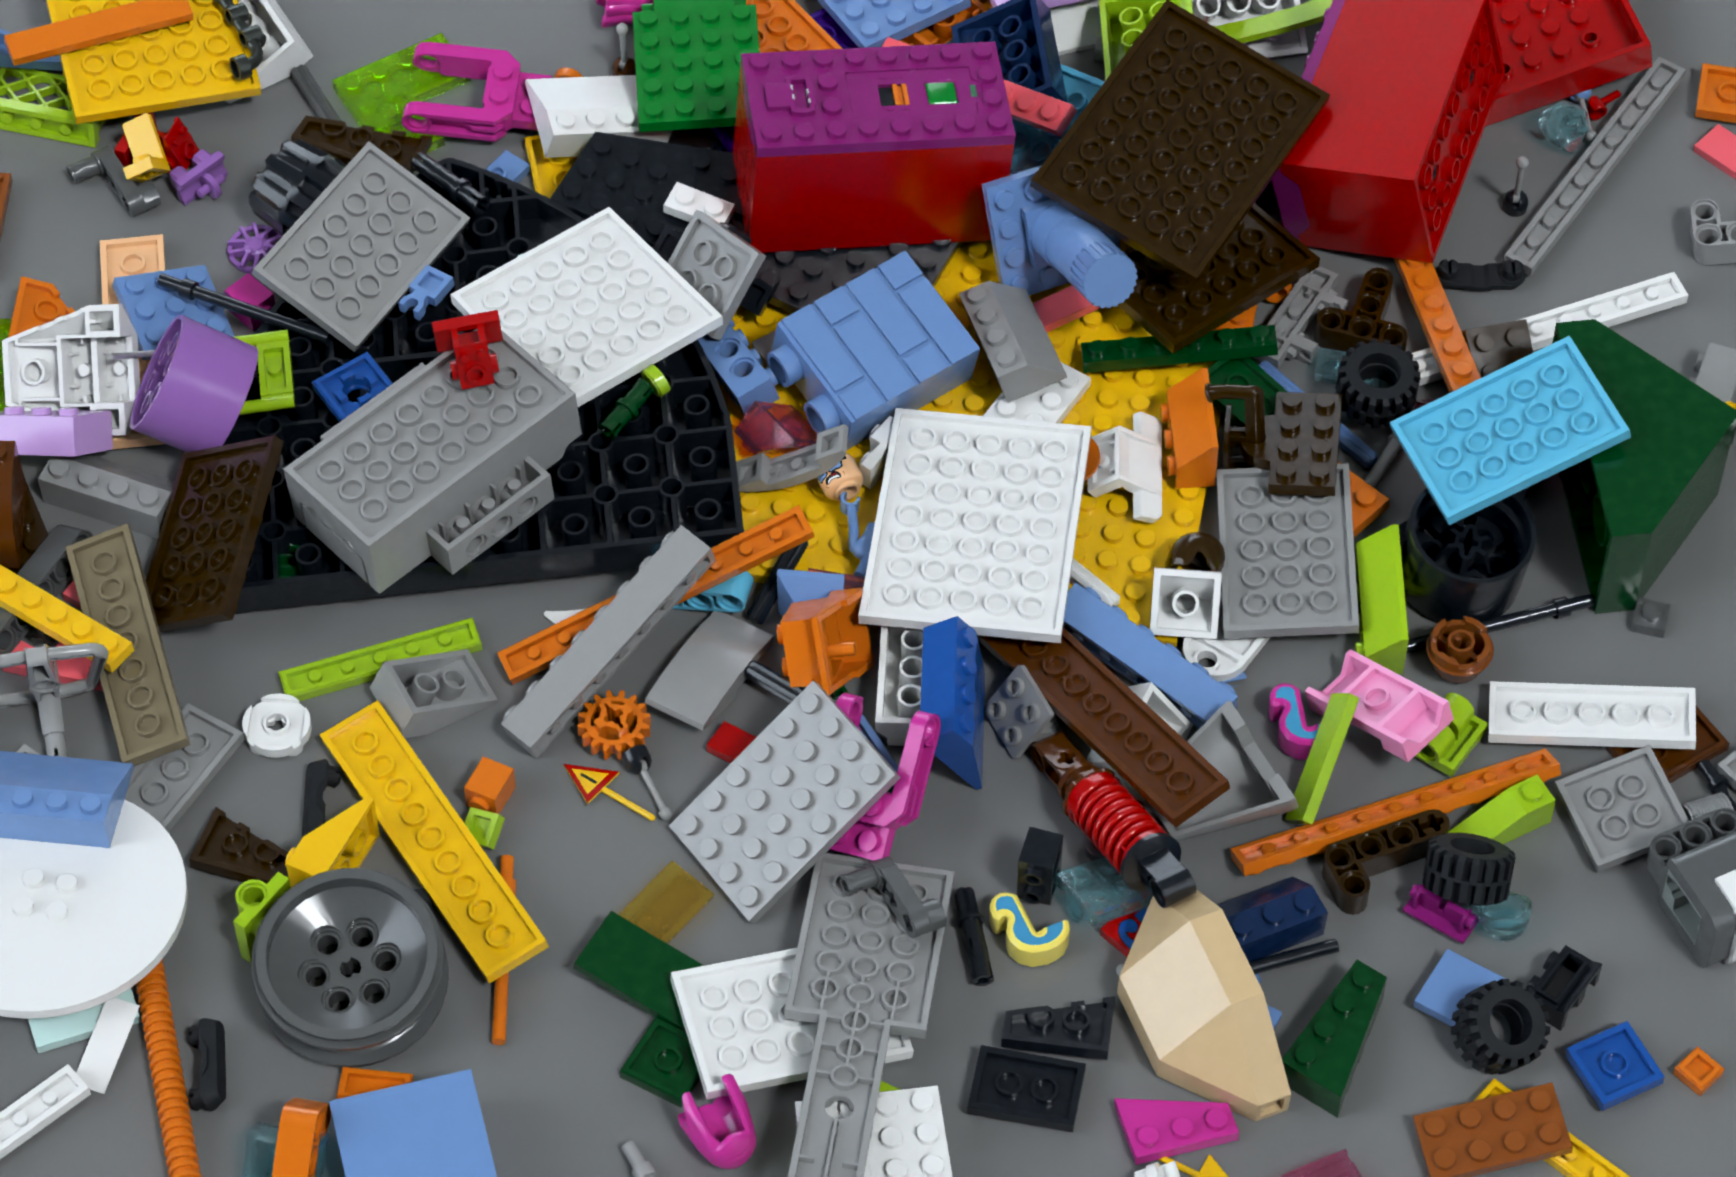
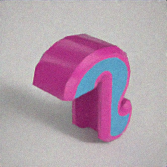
(1292, 732)

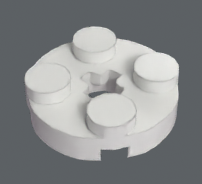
(282, 742)

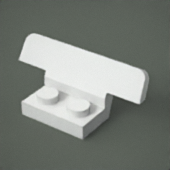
(1132, 462)

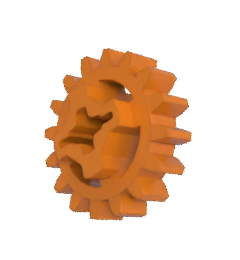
(615, 722)

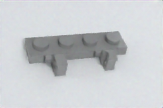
(1297, 311)

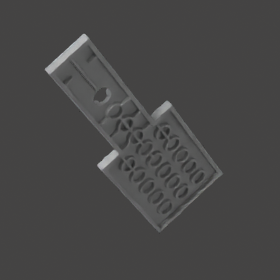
(860, 984)

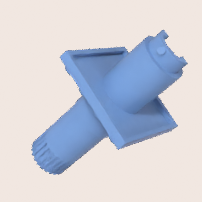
(1047, 245)

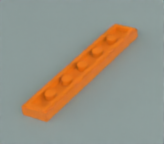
(95, 29)

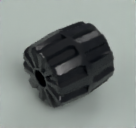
(292, 183)

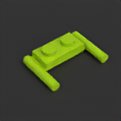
(274, 372)

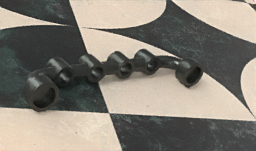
(249, 37)

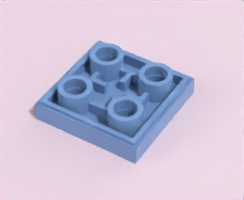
(1449, 984)

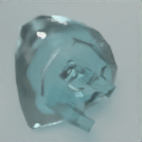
(1564, 125)

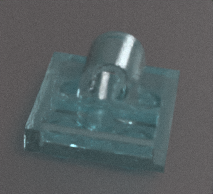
(1098, 893)

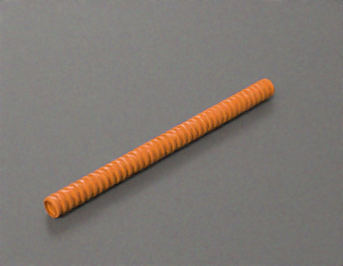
(167, 1075)

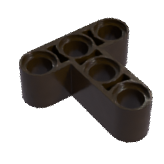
(1344, 329)

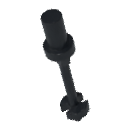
(1716, 782)

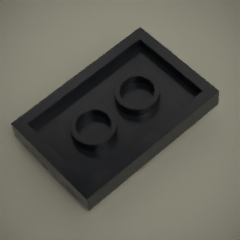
(1026, 1088)

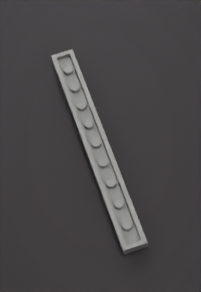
(1595, 165)

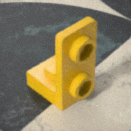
(146, 149)

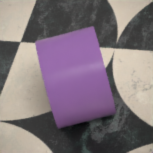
(193, 386)

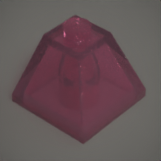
(774, 429)

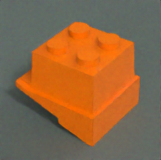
(825, 641)

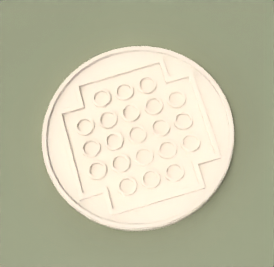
(86, 917)

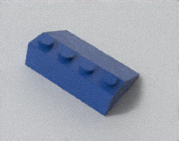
(955, 692)

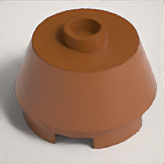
(1459, 649)

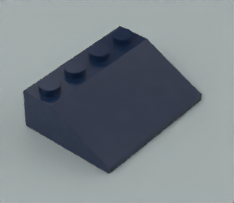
(1023, 44)

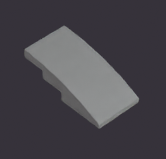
(708, 669)

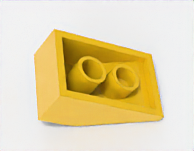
(335, 844)

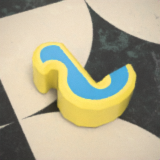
(1022, 940)

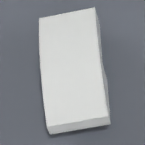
(874, 461)

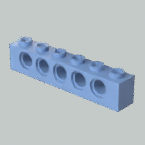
(740, 369)

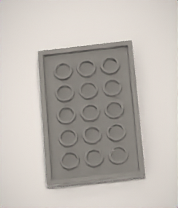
(360, 246)
(1286, 558)
(784, 801)

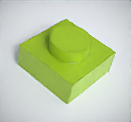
(484, 826)

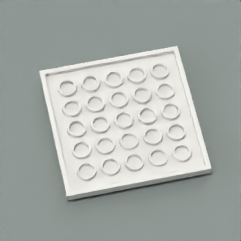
(592, 305)

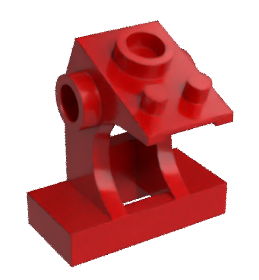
(177, 146)
(473, 362)

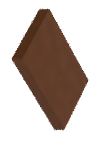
(1682, 761)

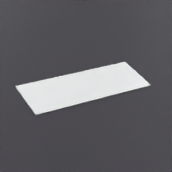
(106, 1043)

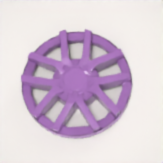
(249, 247)

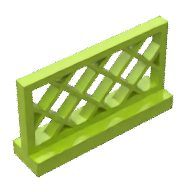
(42, 119)

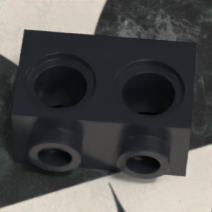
(1038, 866)

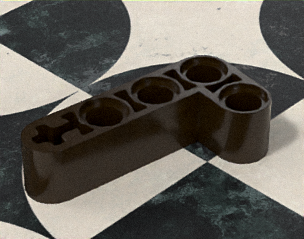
(1381, 841)

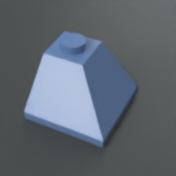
(805, 585)

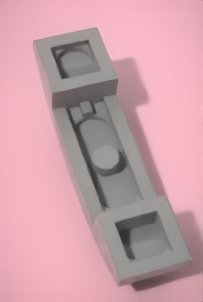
(796, 467)

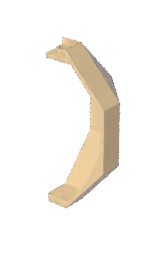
(1203, 1009)

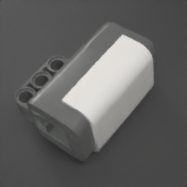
(1699, 883)

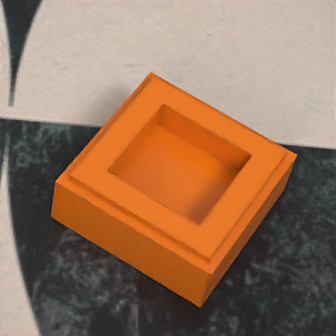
(1698, 1071)

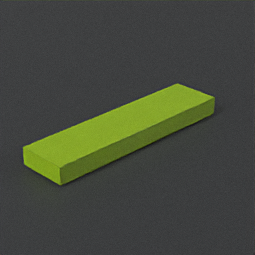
(1322, 757)

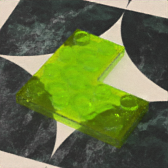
(383, 88)

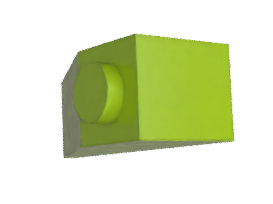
(1512, 812)

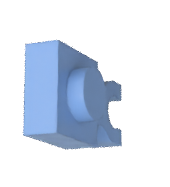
(426, 289)

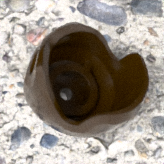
(1196, 552)

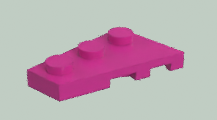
(1173, 1127)

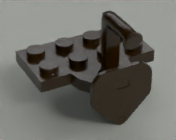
(1293, 444)

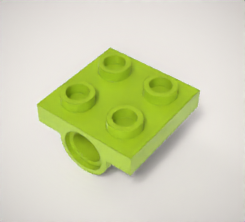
(1457, 740)
(253, 902)

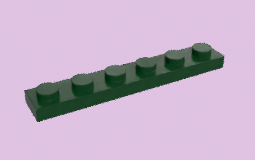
(1149, 352)

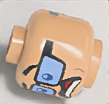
(842, 478)

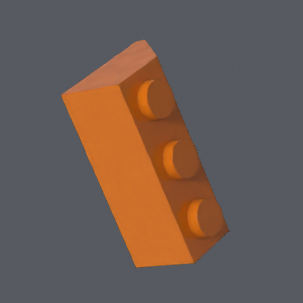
(1190, 432)

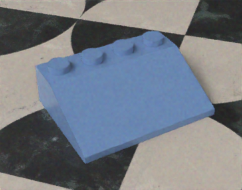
(61, 798)

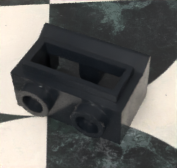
(1585, 972)

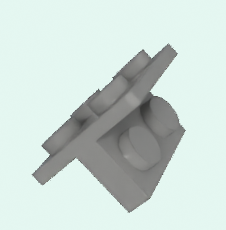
(1020, 712)

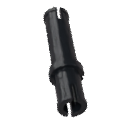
(458, 189)

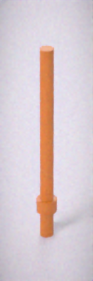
(501, 984)

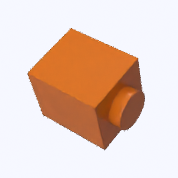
(490, 786)

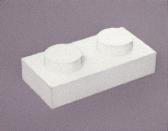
(686, 200)

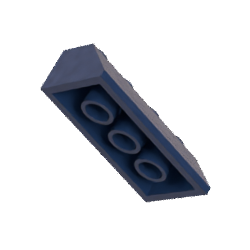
(1275, 917)

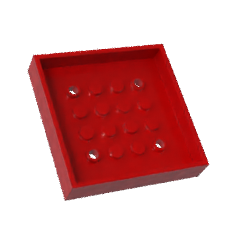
(1549, 50)

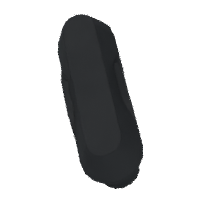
(1480, 277)
(318, 777)
(210, 1038)

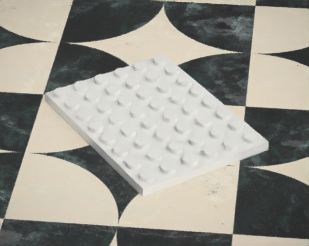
(976, 524)

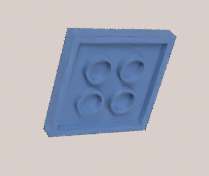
(155, 307)

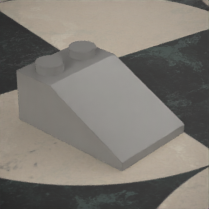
(431, 691)

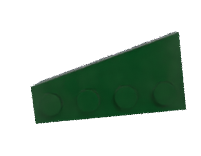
(1332, 1043)

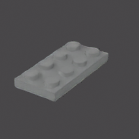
(175, 780)

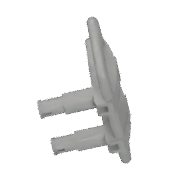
(46, 687)

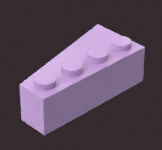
(57, 432)

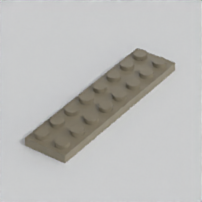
(142, 688)

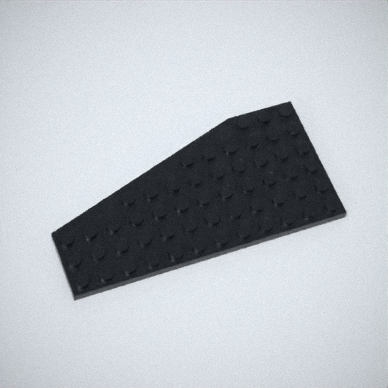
(639, 174)

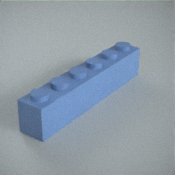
(1142, 657)

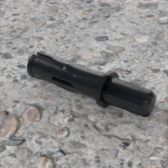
(972, 929)

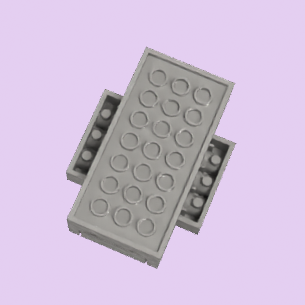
(435, 466)

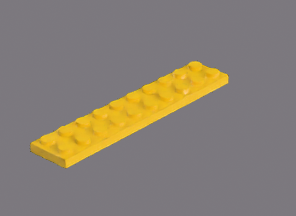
(434, 842)

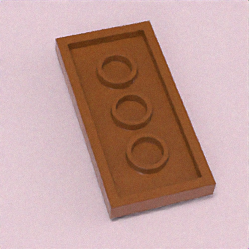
(1493, 1133)

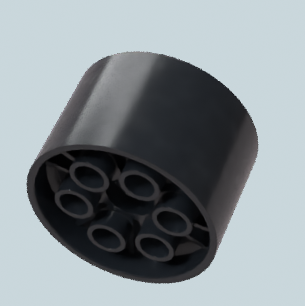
(1455, 592)

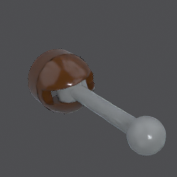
(624, 63)

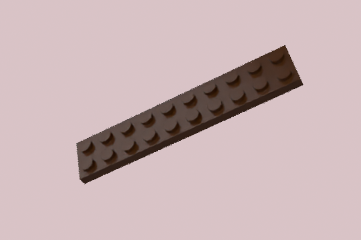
(1116, 724)

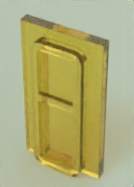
(668, 903)

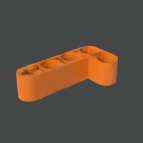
(299, 1136)

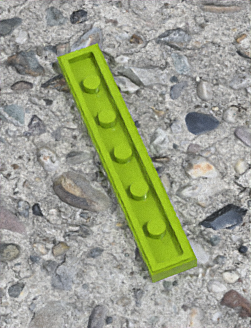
(364, 663)

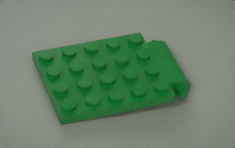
(691, 61)

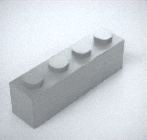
(1717, 371)

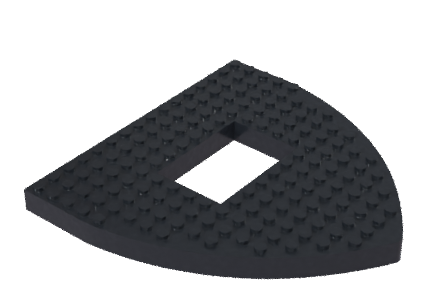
(609, 494)

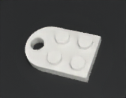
(1230, 655)

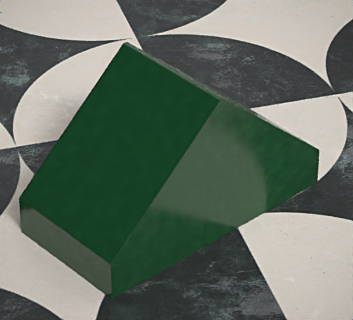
(1651, 490)

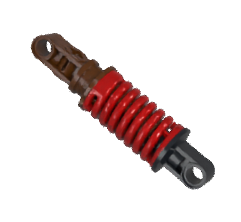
(1114, 821)

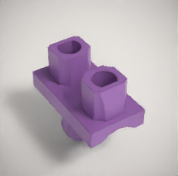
(200, 180)

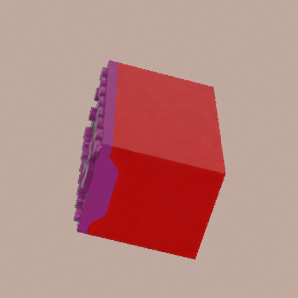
(1398, 127)
(870, 145)

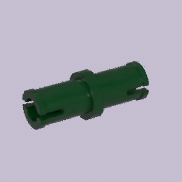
(626, 408)

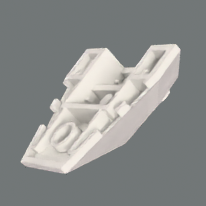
(71, 364)

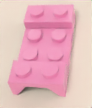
(1388, 705)

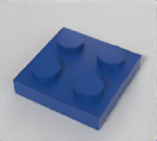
(1614, 1065)

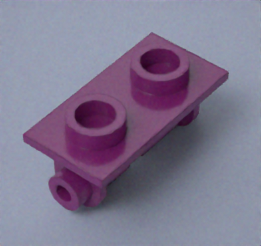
(1440, 913)

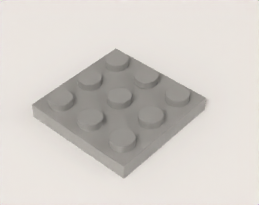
(716, 265)
(1620, 806)

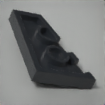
(1064, 1031)

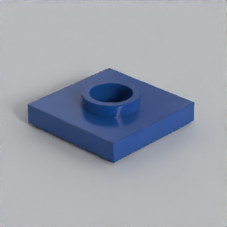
(356, 374)

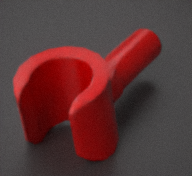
(1597, 106)

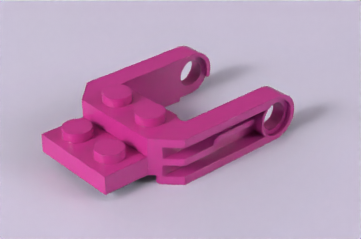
(504, 98)
(875, 831)

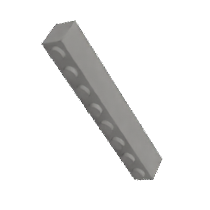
(608, 641)

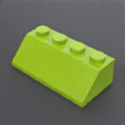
(1381, 599)

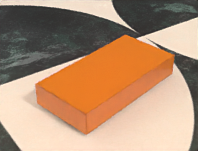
(359, 1081)

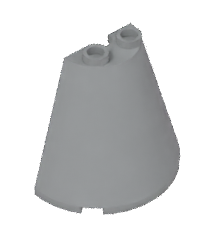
(1254, 786)

